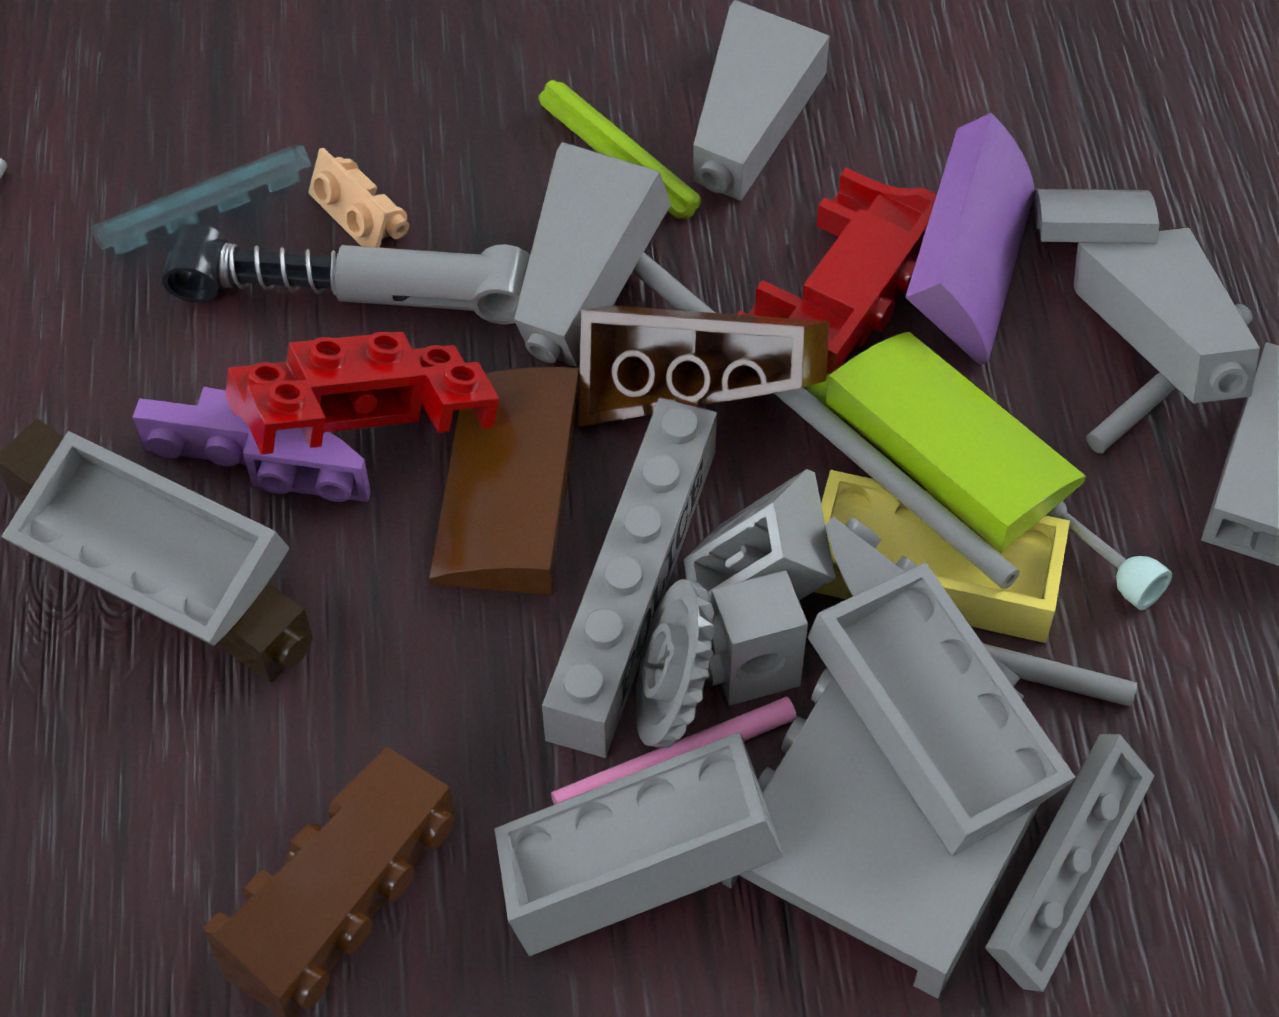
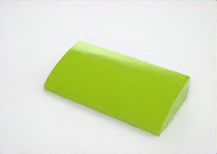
(951, 438)

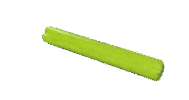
(611, 141)

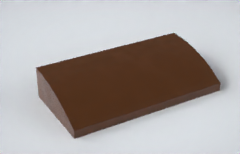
(509, 485)

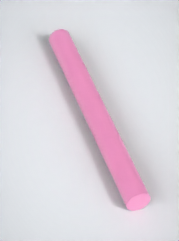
(748, 725)

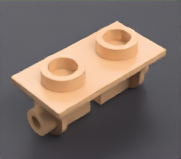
(352, 201)

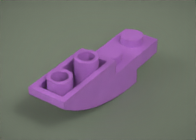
(224, 438)

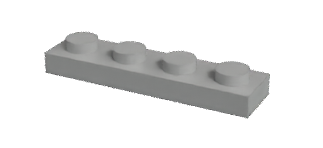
(1070, 863)

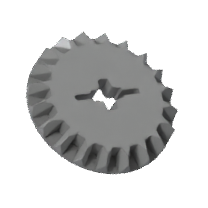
(674, 664)

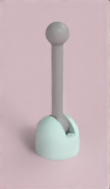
(1138, 577)

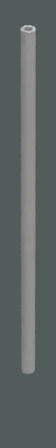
(856, 448)

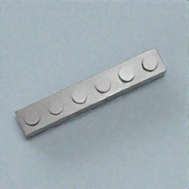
(629, 579)

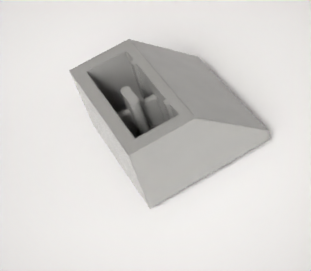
(767, 537)

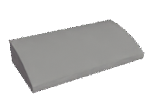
(146, 539)
(939, 707)
(634, 844)

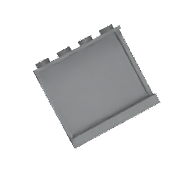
(866, 851)

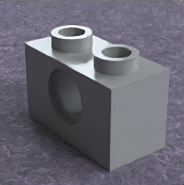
(757, 638)

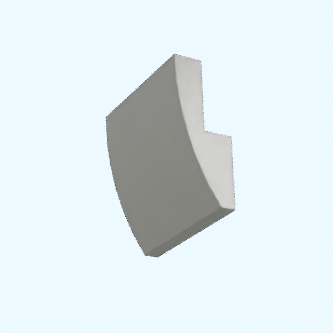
(1096, 216)

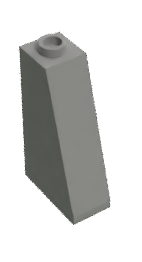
(754, 95)
(585, 246)
(1171, 312)
(1247, 496)

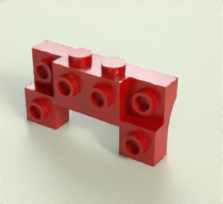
(864, 268)
(355, 386)

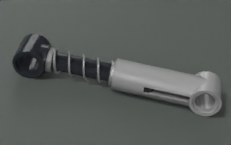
(487, 283)

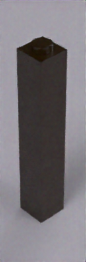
(267, 636)

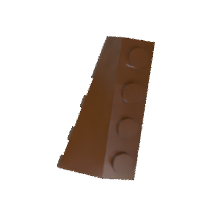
(690, 358)
(332, 885)

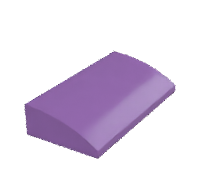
(973, 236)

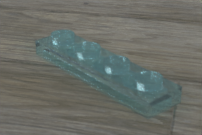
(180, 208)

